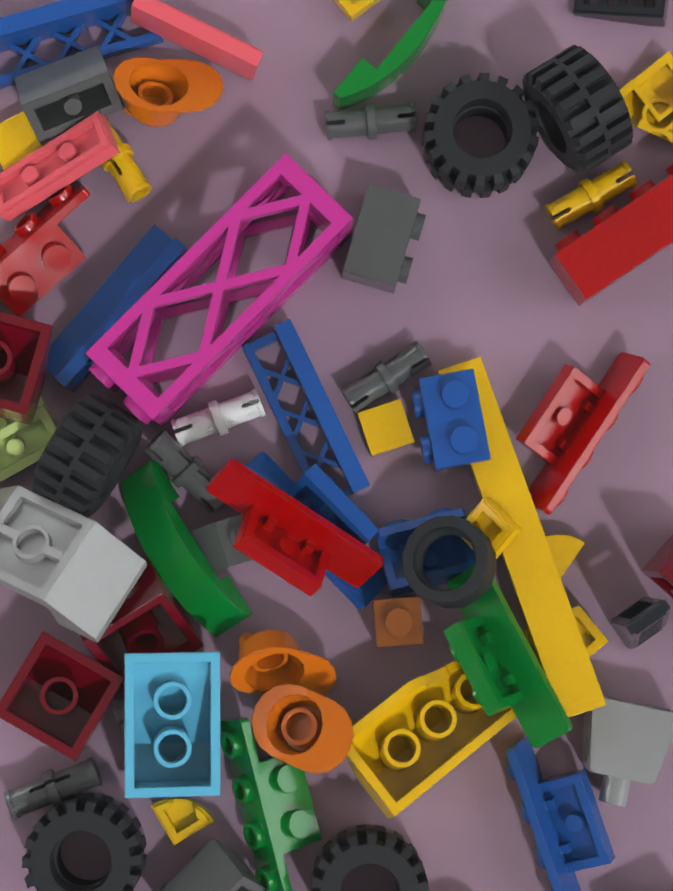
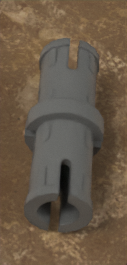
(371, 121)
(386, 376)
(184, 469)
(53, 788)

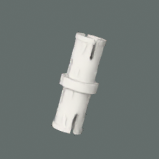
(218, 417)

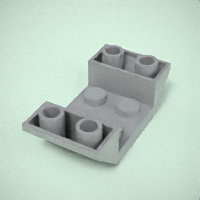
(64, 561)

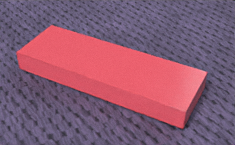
(197, 36)
(56, 165)

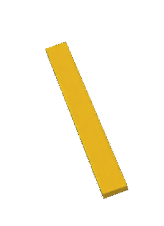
(532, 563)

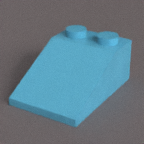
(172, 724)

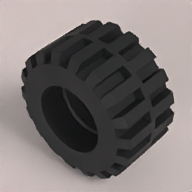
(489, 101)
(578, 109)
(87, 455)
(93, 816)
(368, 847)

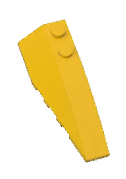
(430, 730)

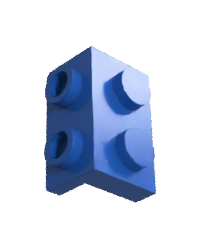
(451, 420)
(443, 559)

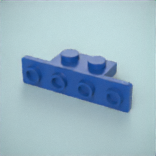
(325, 498)
(561, 816)

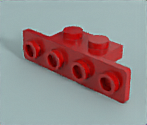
(40, 251)
(572, 423)
(288, 534)

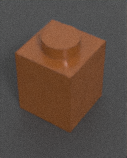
(397, 621)

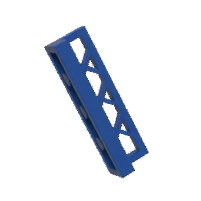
(61, 18)
(122, 289)
(318, 400)

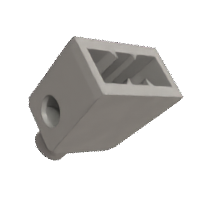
(625, 745)

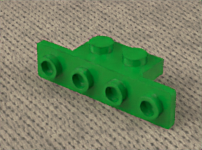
(504, 665)
(273, 804)

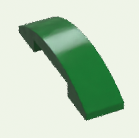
(366, 81)
(176, 554)

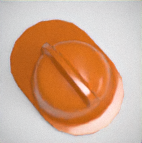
(163, 89)
(276, 659)
(302, 728)

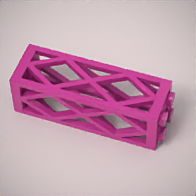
(224, 240)

